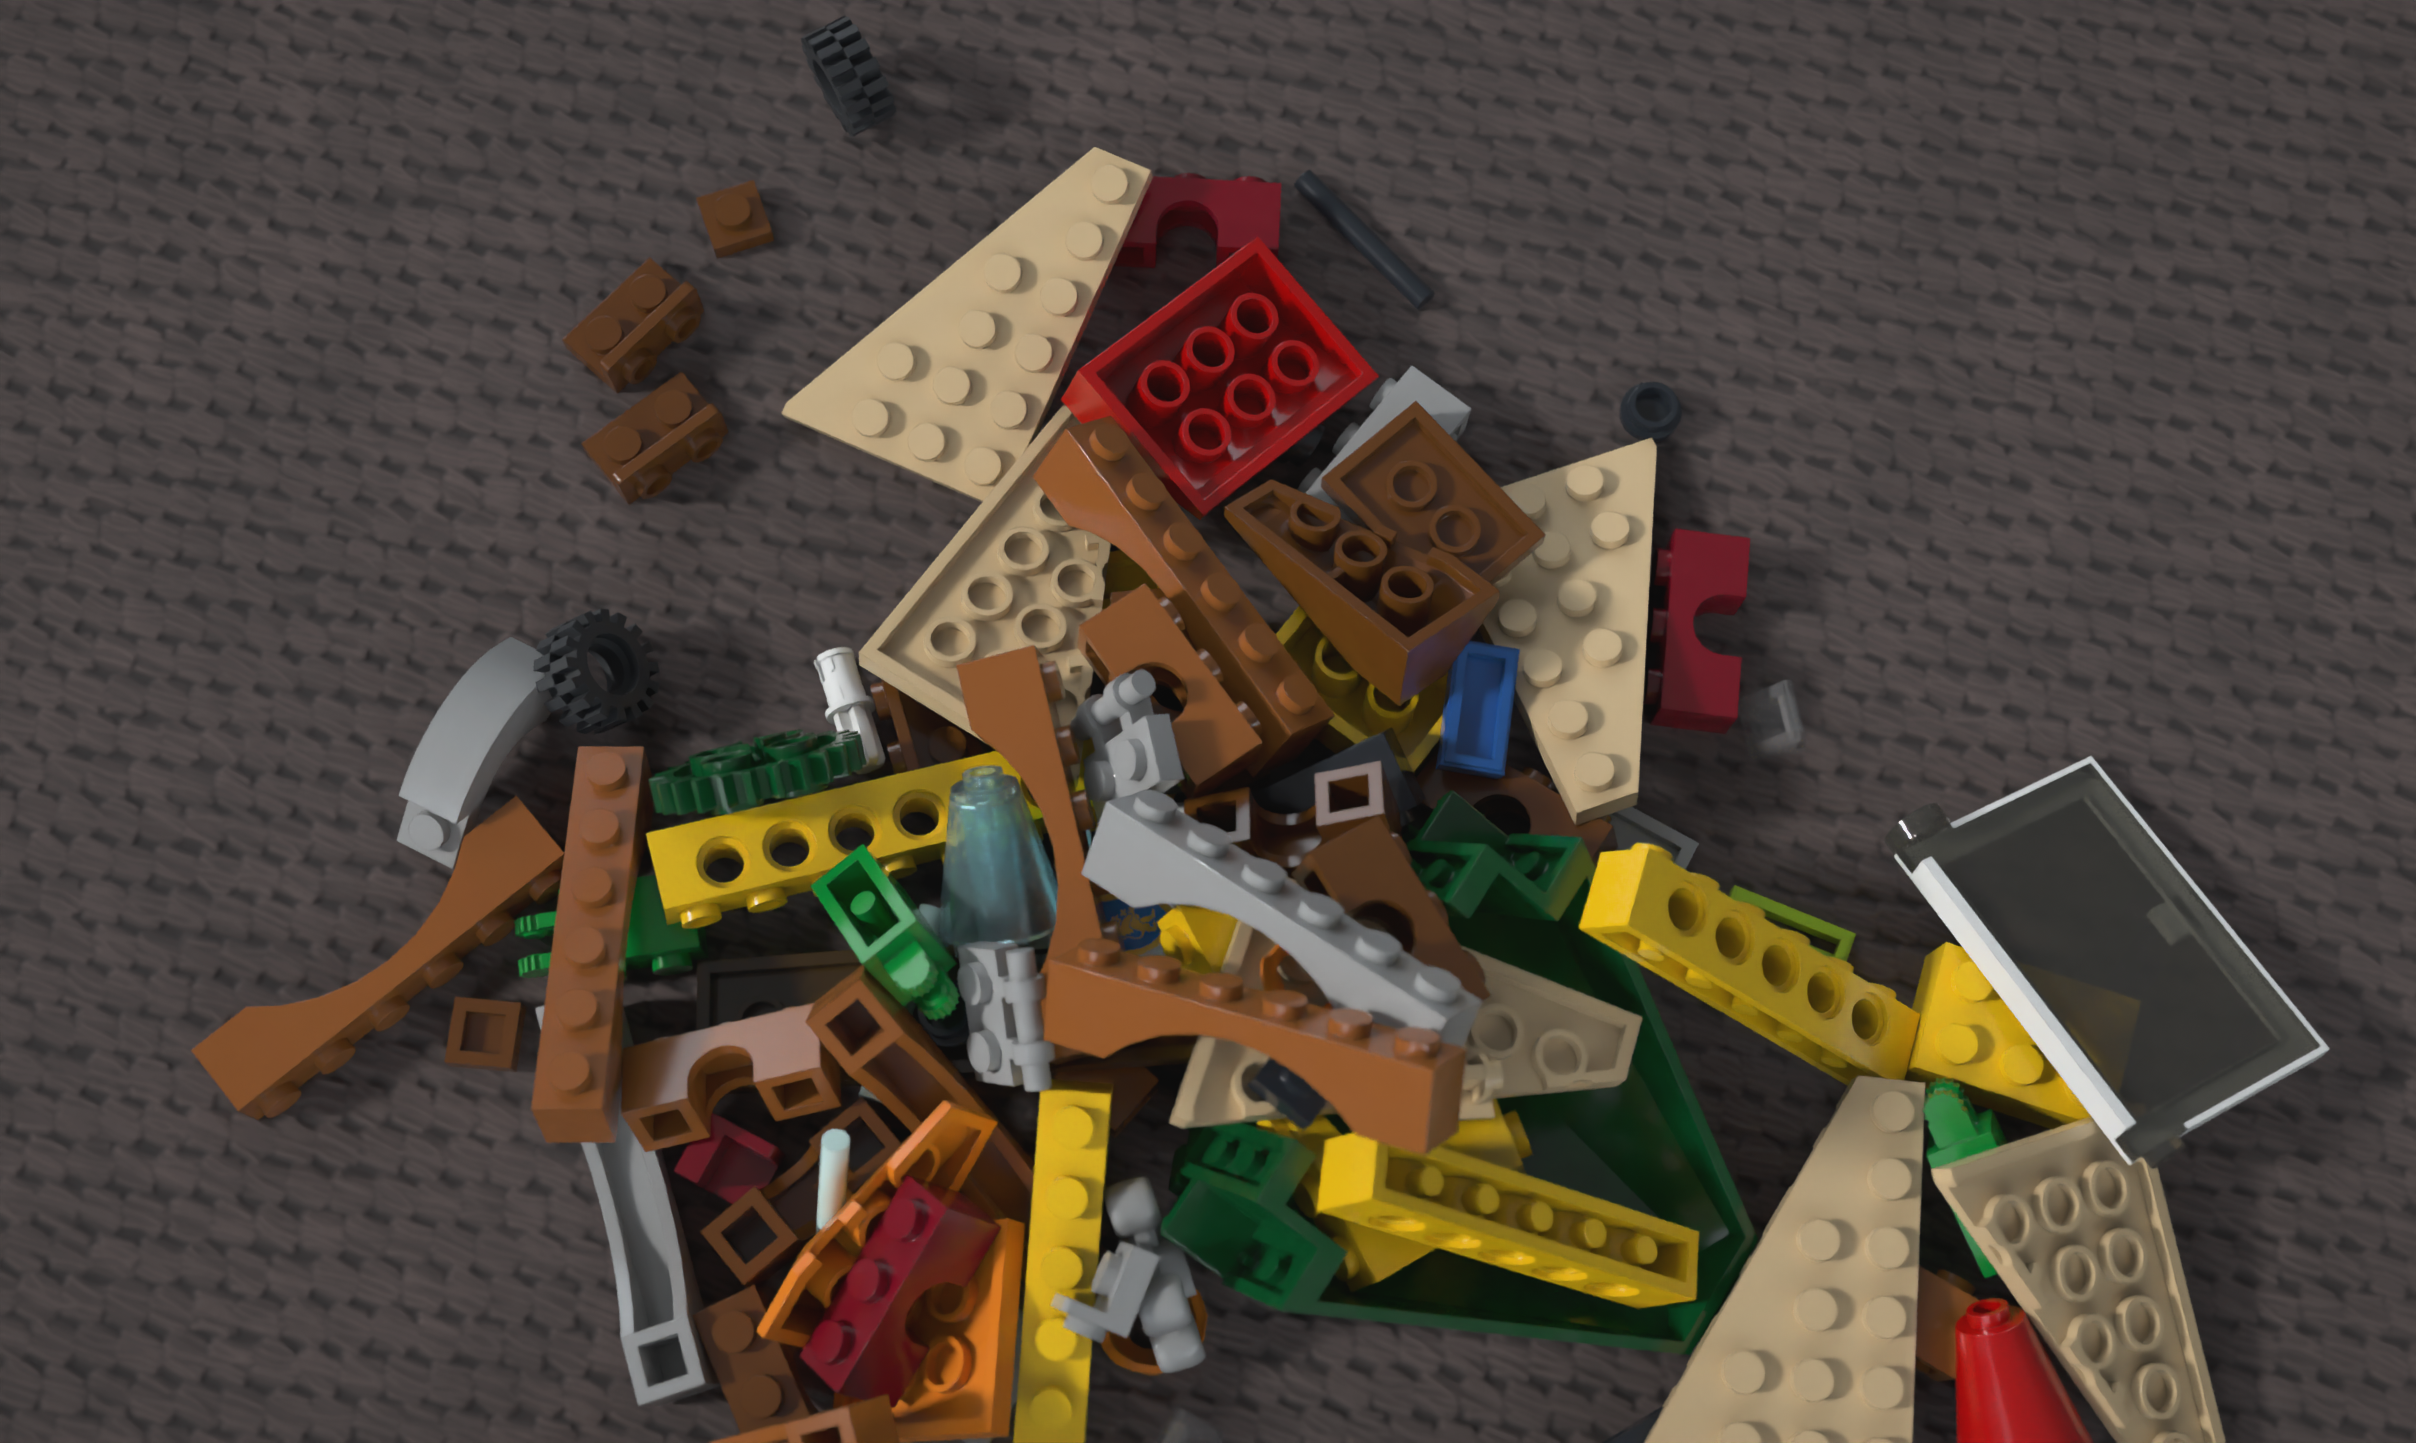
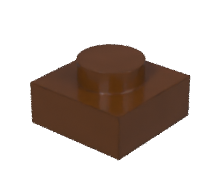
(735, 219)
(485, 1034)

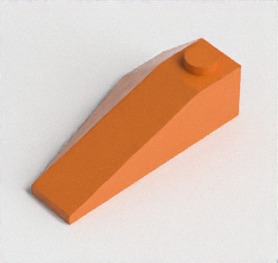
(937, 1152)

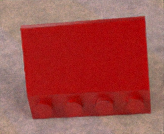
(1223, 378)

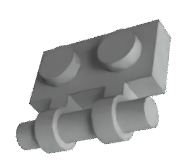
(1129, 741)
(1005, 1015)

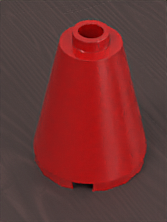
(2008, 1382)

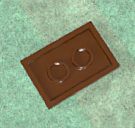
(1433, 496)

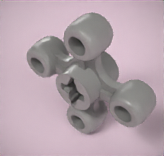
(1165, 1305)

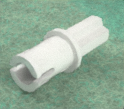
(848, 702)

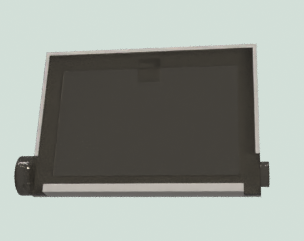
(2107, 956)

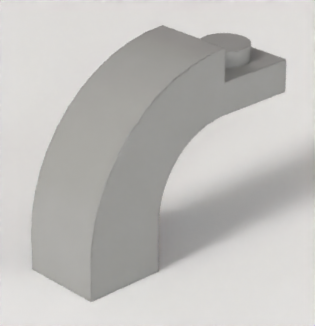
(467, 746)

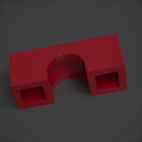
(1224, 209)
(1689, 682)
(920, 1241)

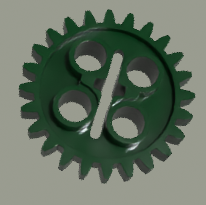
(744, 775)

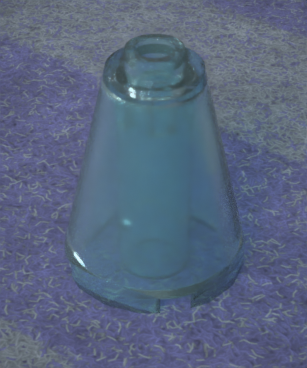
(994, 866)

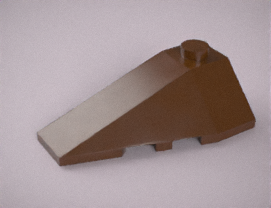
(1377, 601)

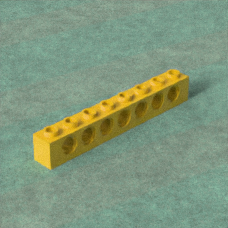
(813, 821)

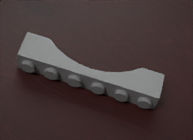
(1159, 855)
(650, 1266)

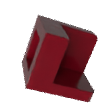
(729, 1161)

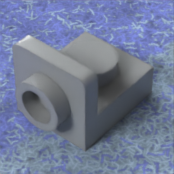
(1121, 1287)

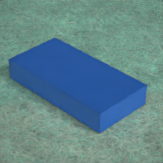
(1478, 710)

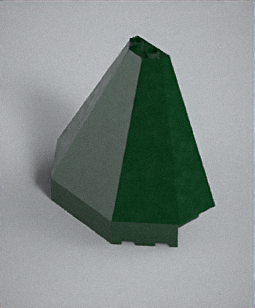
(1621, 1144)

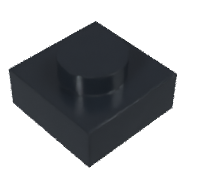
(1287, 1093)

